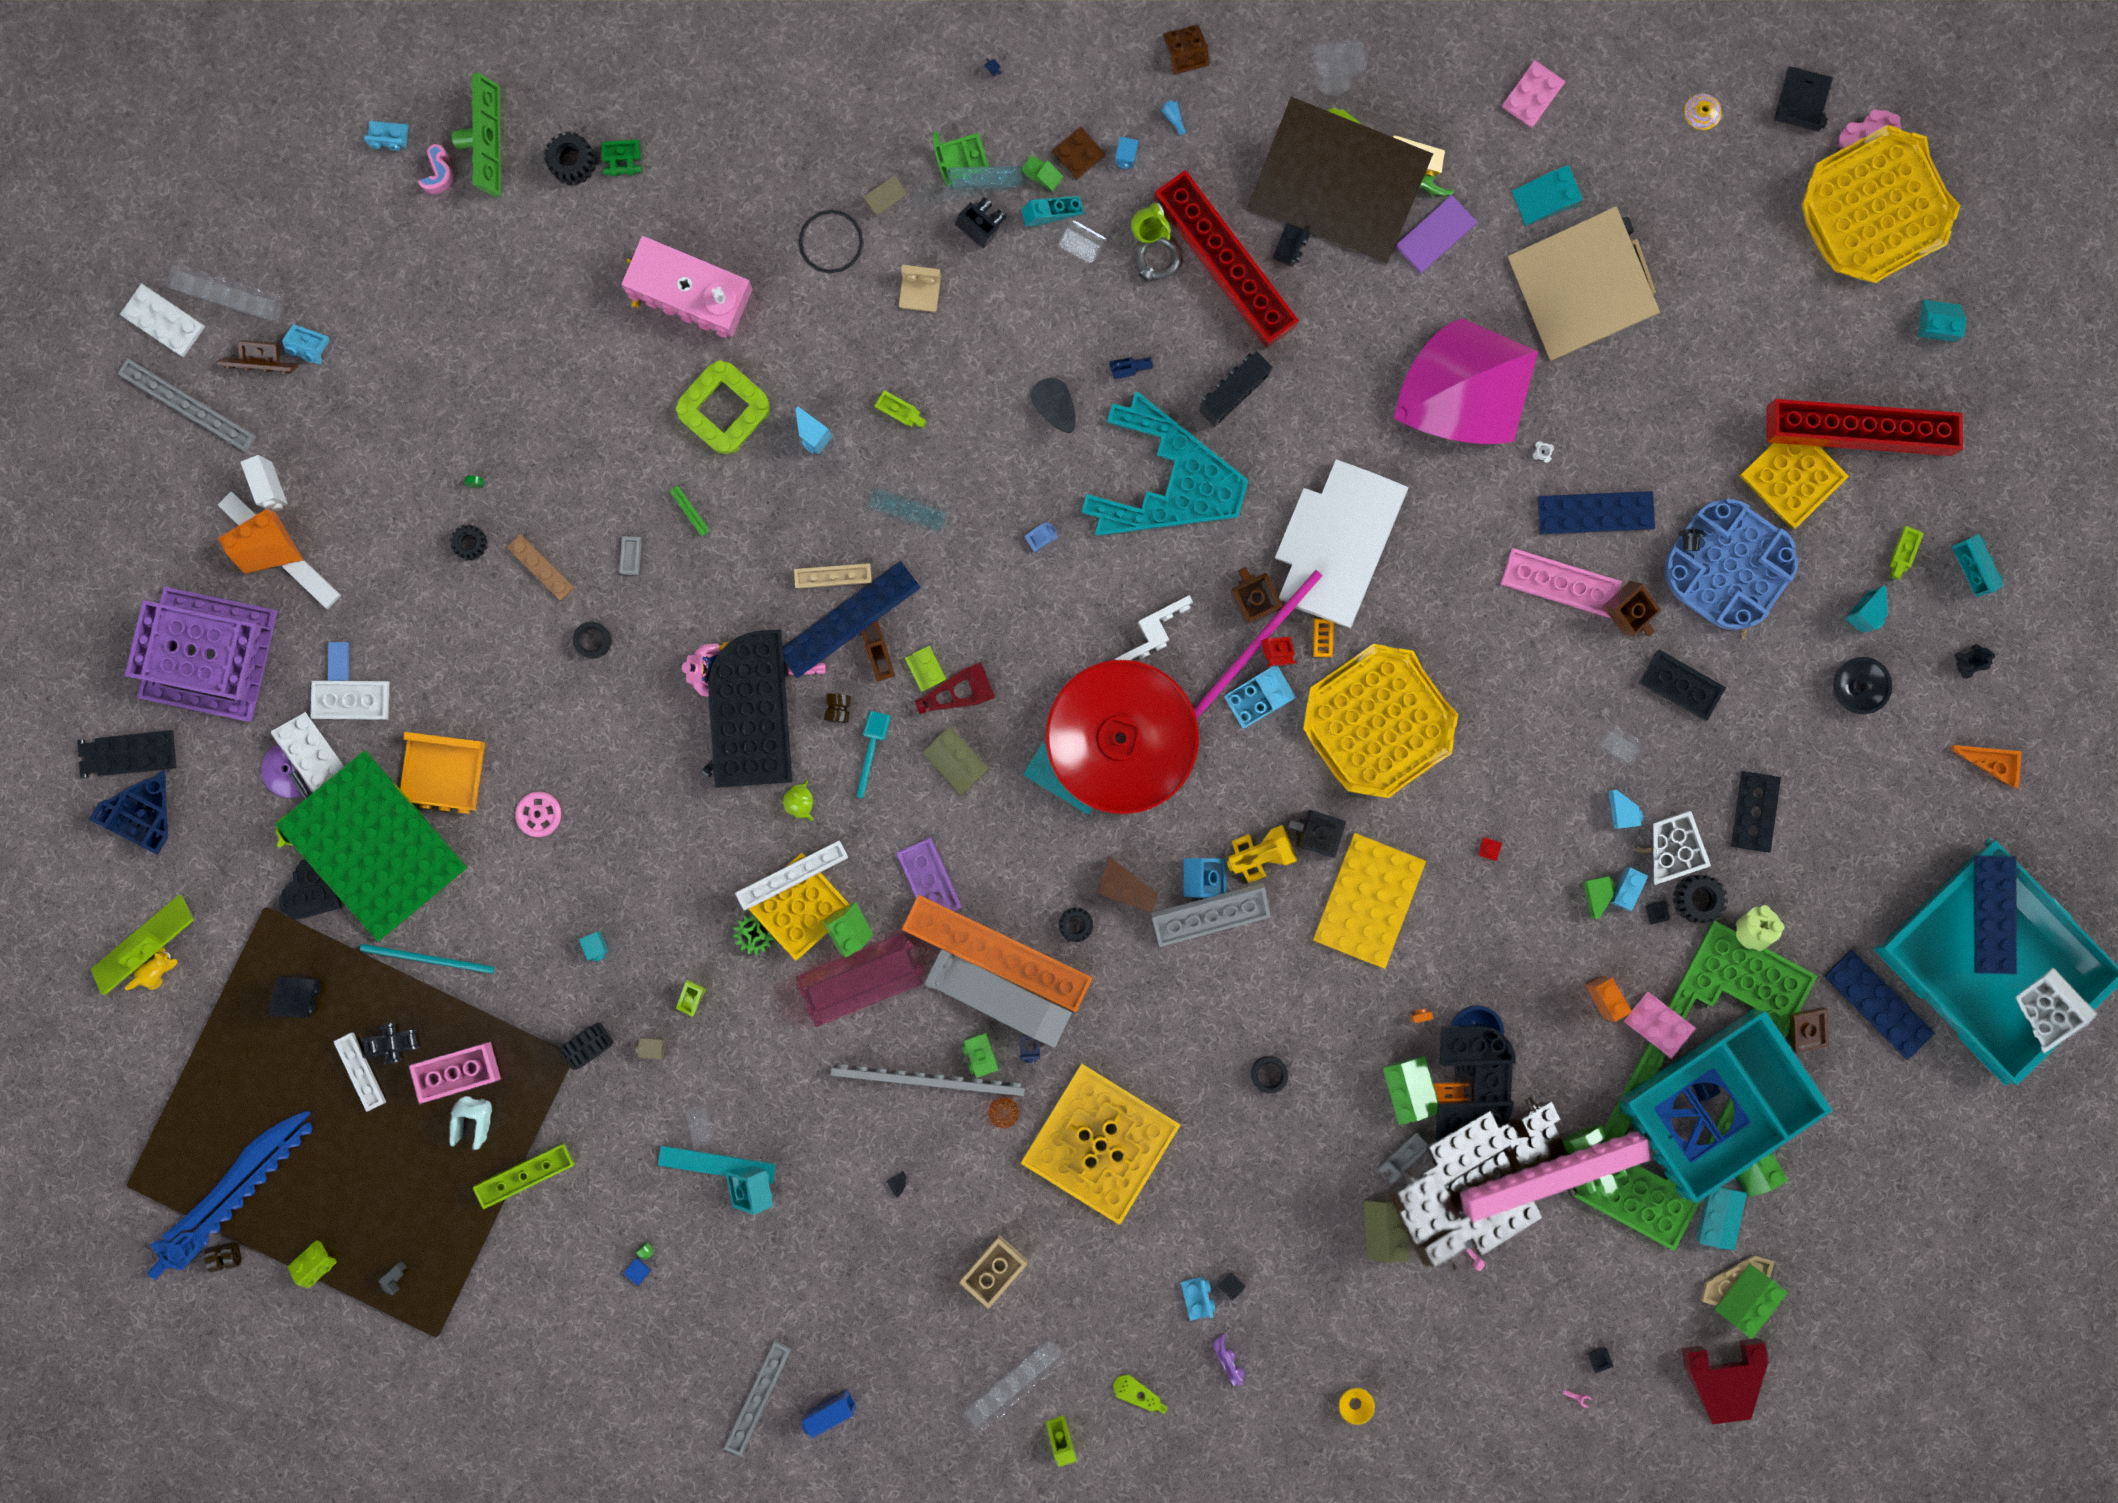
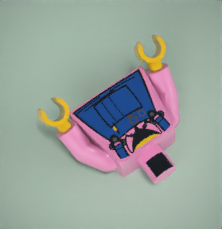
(699, 665)

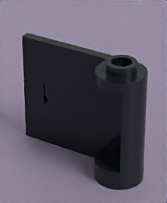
(1803, 99)

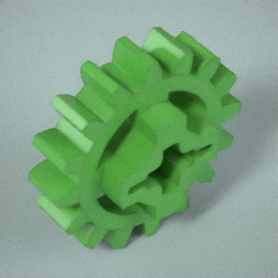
(746, 931)

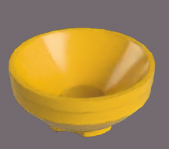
(1359, 1415)

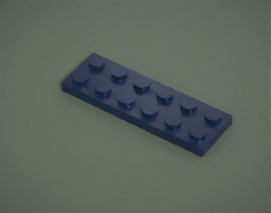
(1596, 512)
(1995, 915)
(1879, 1004)

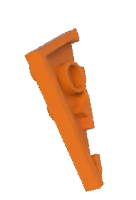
(1998, 762)

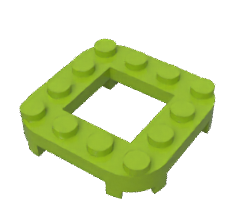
(744, 425)

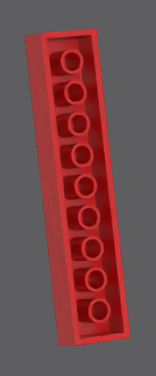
(1226, 259)
(1864, 427)

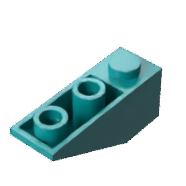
(1050, 210)

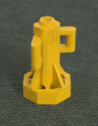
(1274, 849)

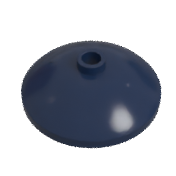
(1478, 1014)

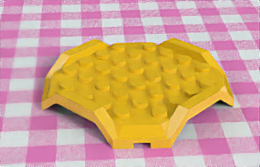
(1878, 205)
(1379, 721)

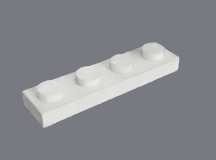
(360, 1072)

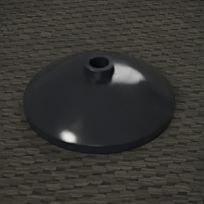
(1874, 682)

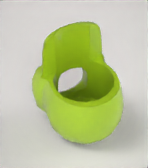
(1151, 220)

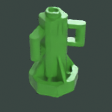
(1586, 1139)

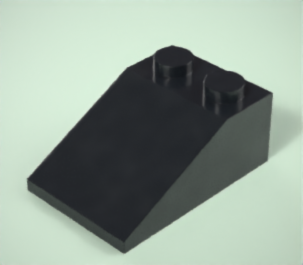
(295, 996)

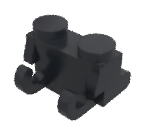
(1974, 660)

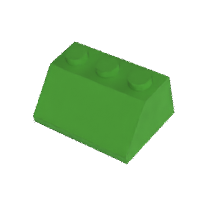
(1411, 1089)
(1750, 1301)

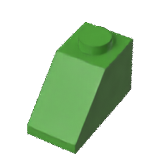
(1598, 894)

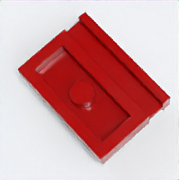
(1278, 651)

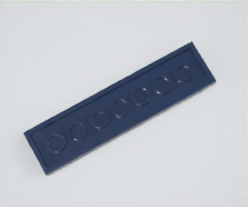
(849, 619)

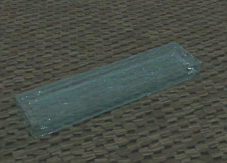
(985, 177)
(908, 509)

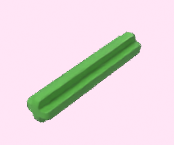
(689, 511)

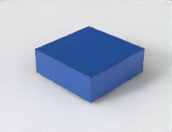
(637, 1271)

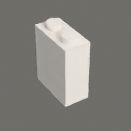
(264, 483)

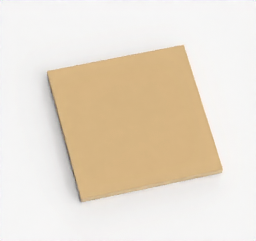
(1584, 284)

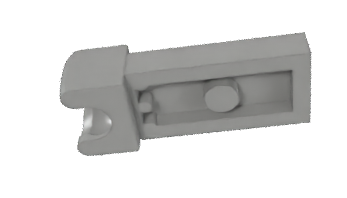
(1403, 1157)

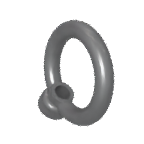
(1147, 272)

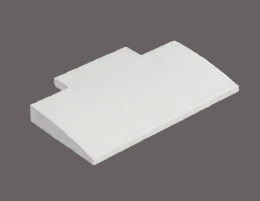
(1341, 539)

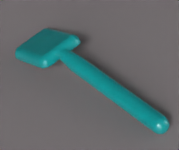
(875, 728)

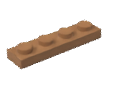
(541, 567)

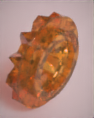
(1004, 1103)

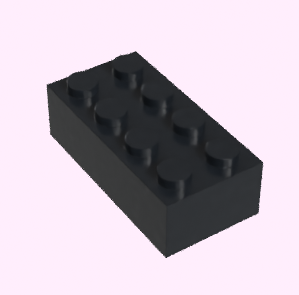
(1235, 389)

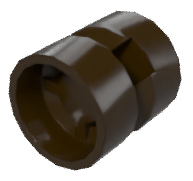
(837, 708)
(219, 1257)

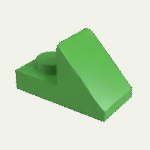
(1042, 173)

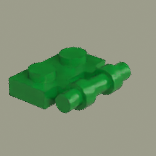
(619, 152)

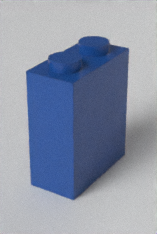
(828, 1414)

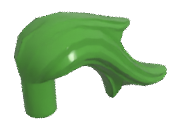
(1433, 189)

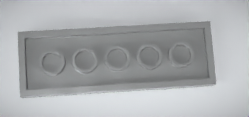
(1211, 915)

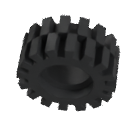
(458, 537)
(1076, 936)

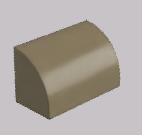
(885, 195)

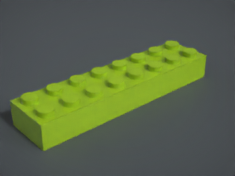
(523, 1175)

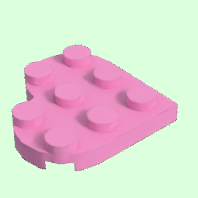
(1874, 121)

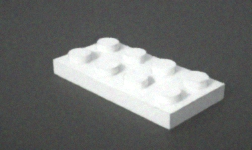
(162, 320)
(307, 751)

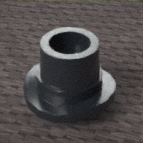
(1692, 538)

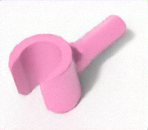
(1478, 1262)
(1579, 1398)

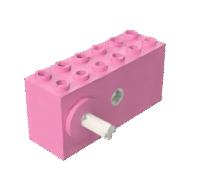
(686, 287)

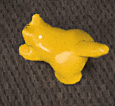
(150, 973)

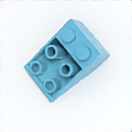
(1259, 696)

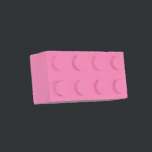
(455, 1072)

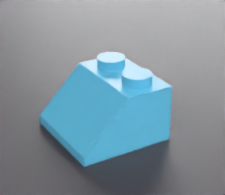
(812, 432)

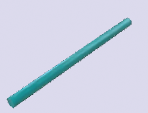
(427, 958)

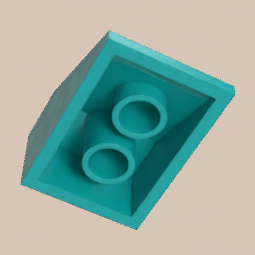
(1547, 195)

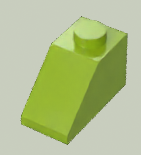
(1061, 1441)

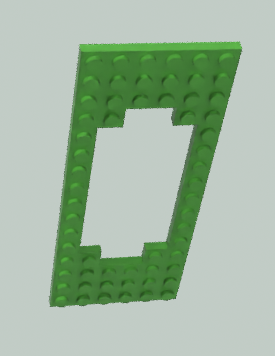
(1718, 965)

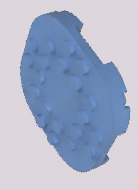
(1738, 568)

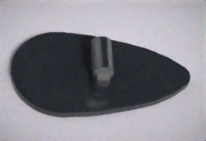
(1054, 403)

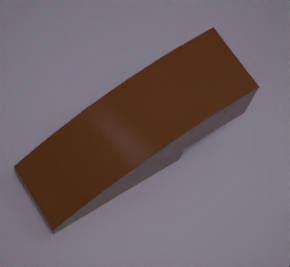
(878, 652)

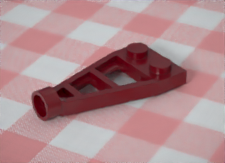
(979, 685)

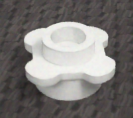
(1548, 448)

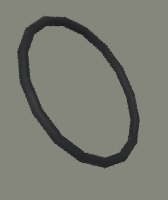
(823, 213)

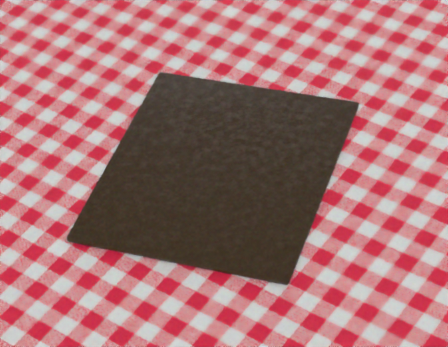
(362, 1182)

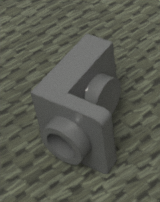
(394, 1274)

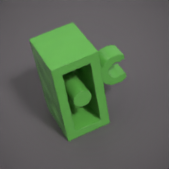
(980, 1055)

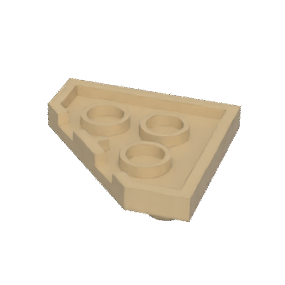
(1718, 1286)

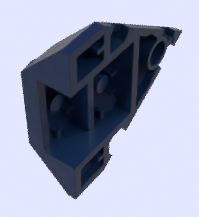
(137, 813)

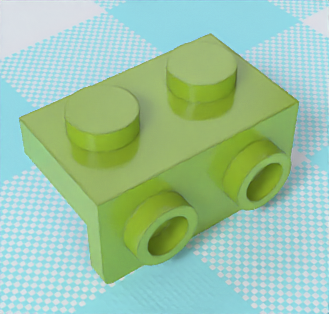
(311, 1265)

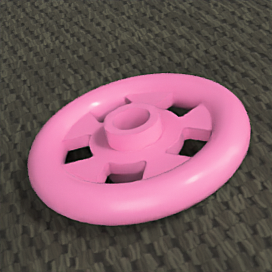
(538, 830)

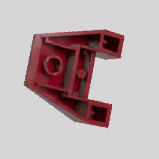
(1729, 1389)

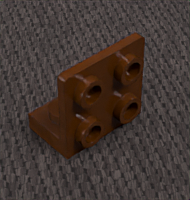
(1187, 49)

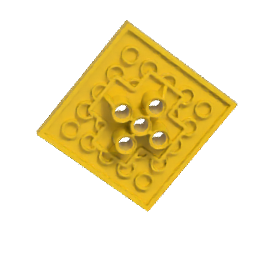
(1091, 1105)

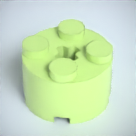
(1759, 928)

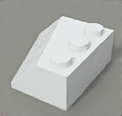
(1677, 847)
(2054, 1009)

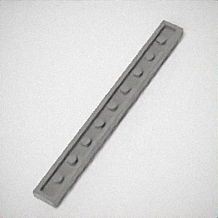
(919, 1078)

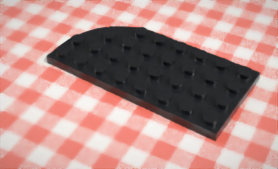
(749, 712)

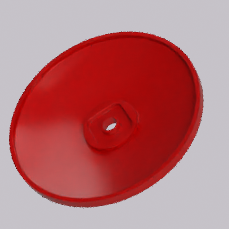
(1157, 730)

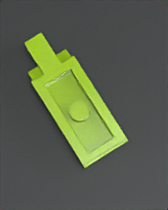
(899, 410)
(1905, 551)

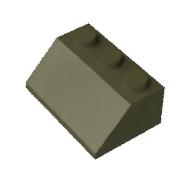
(955, 760)
(1385, 1232)

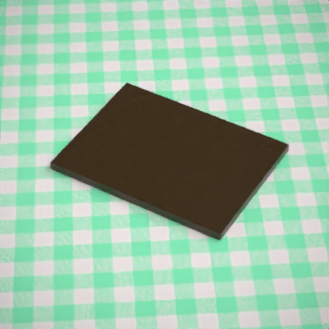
(1339, 179)

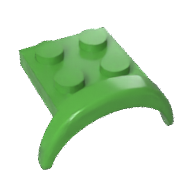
(959, 153)

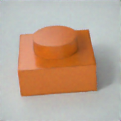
(1421, 1015)

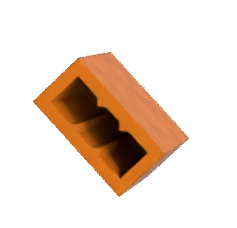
(1608, 998)

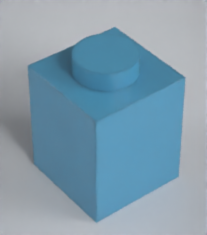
(1126, 152)

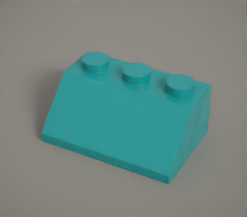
(1978, 565)
(1721, 1218)

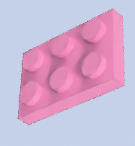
(1533, 94)
(1659, 1025)

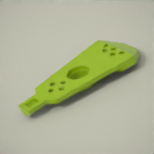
(1133, 1389)

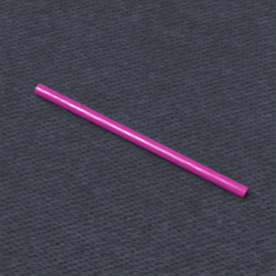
(1257, 643)

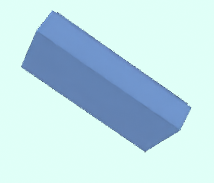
(338, 661)

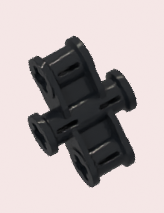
(390, 1043)

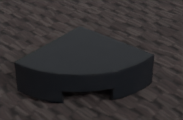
(897, 1183)

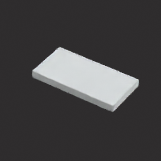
(350, 700)

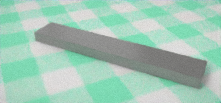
(757, 1398)

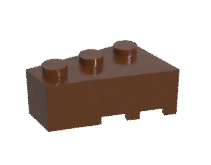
(1125, 887)

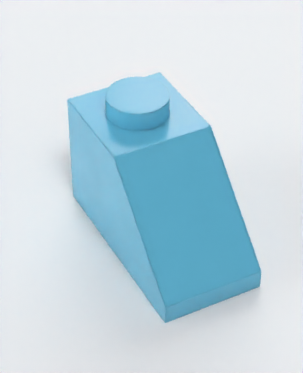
(1624, 811)

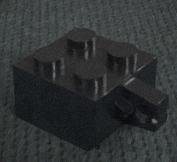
(1318, 833)

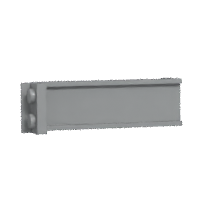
(998, 998)

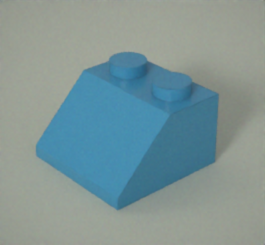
(1204, 877)

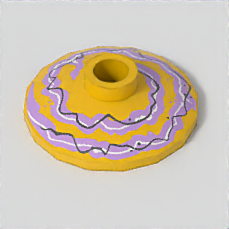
(1697, 117)

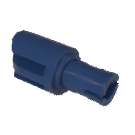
(1129, 366)

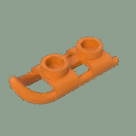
(1457, 1091)

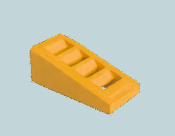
(1316, 621)

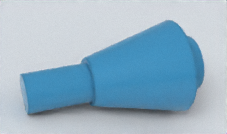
(1172, 112)

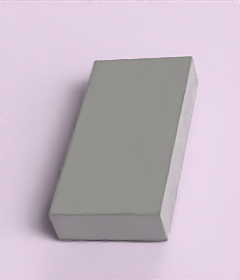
(630, 555)

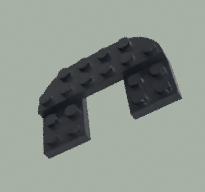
(1491, 1078)

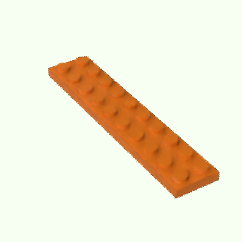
(997, 953)

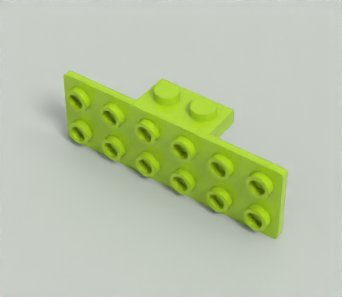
(142, 944)

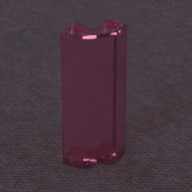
(860, 979)

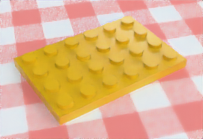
(1369, 900)

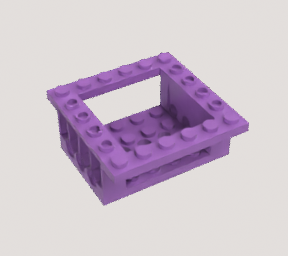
(238, 647)

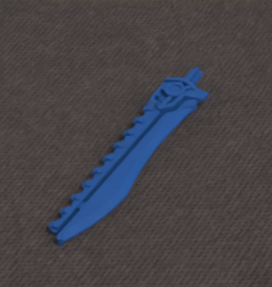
(185, 1247)

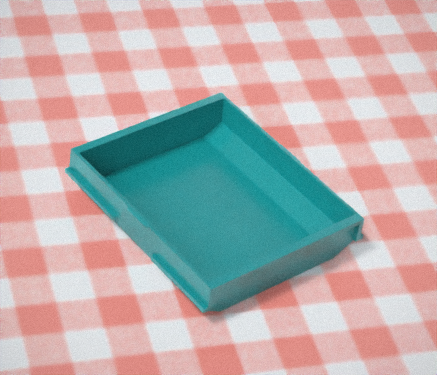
(1937, 963)

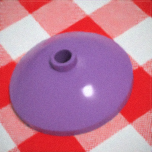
(274, 775)

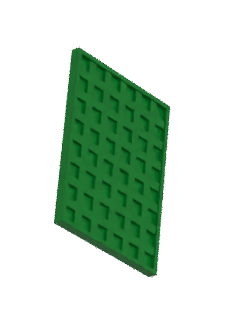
(371, 845)

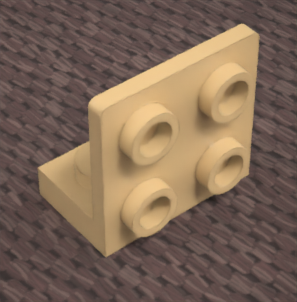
(920, 288)

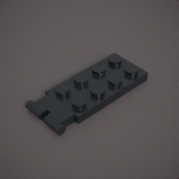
(127, 754)

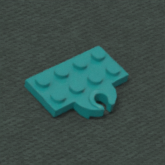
(1042, 774)

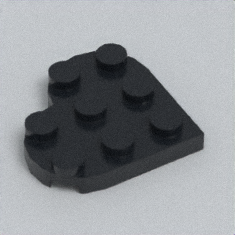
(307, 894)

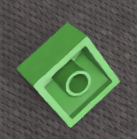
(848, 929)
(1762, 1176)

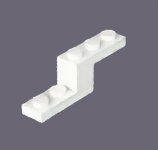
(1154, 631)

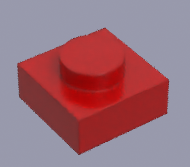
(1489, 849)

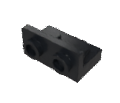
(1290, 244)

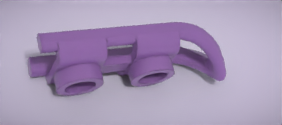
(1227, 1356)

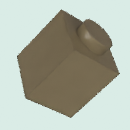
(650, 1048)

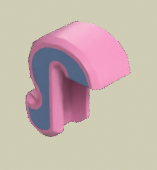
(443, 173)

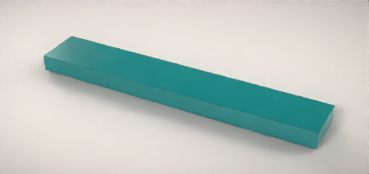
(708, 1162)

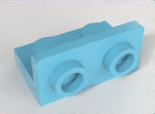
(387, 134)
(305, 344)
(1197, 1299)

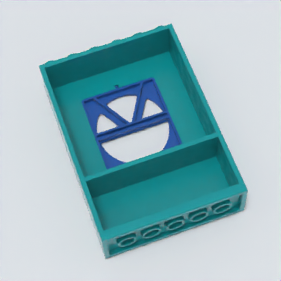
(1770, 1100)

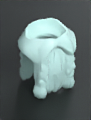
(471, 1108)

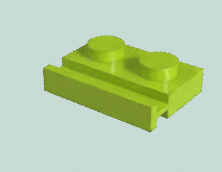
(925, 668)

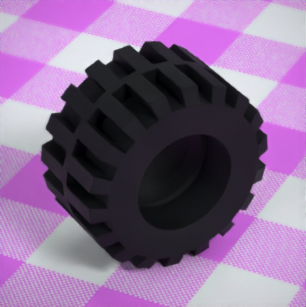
(580, 169)
(1685, 904)
(586, 1046)

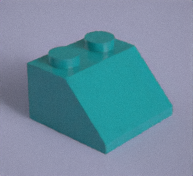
(1942, 321)
(1870, 610)
(749, 1189)

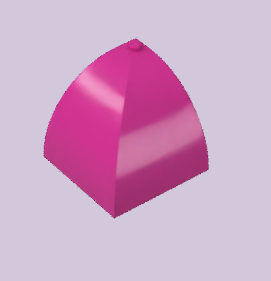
(1467, 385)

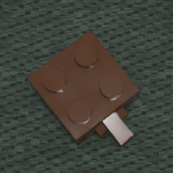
(1255, 596)
(1633, 609)

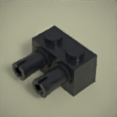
(979, 225)

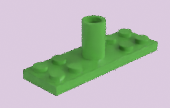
(483, 135)

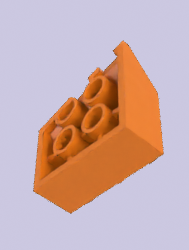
(260, 543)

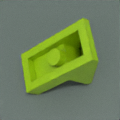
(690, 998)

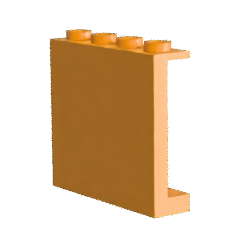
(442, 771)

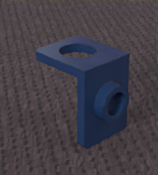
(1029, 1056)

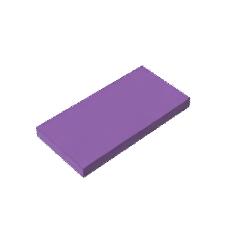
(1436, 234)
(927, 874)

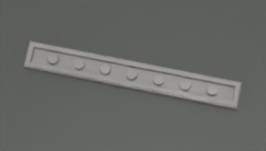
(186, 405)

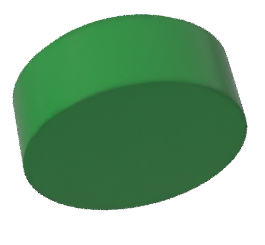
(473, 481)

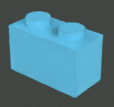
(1628, 889)

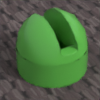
(644, 1252)

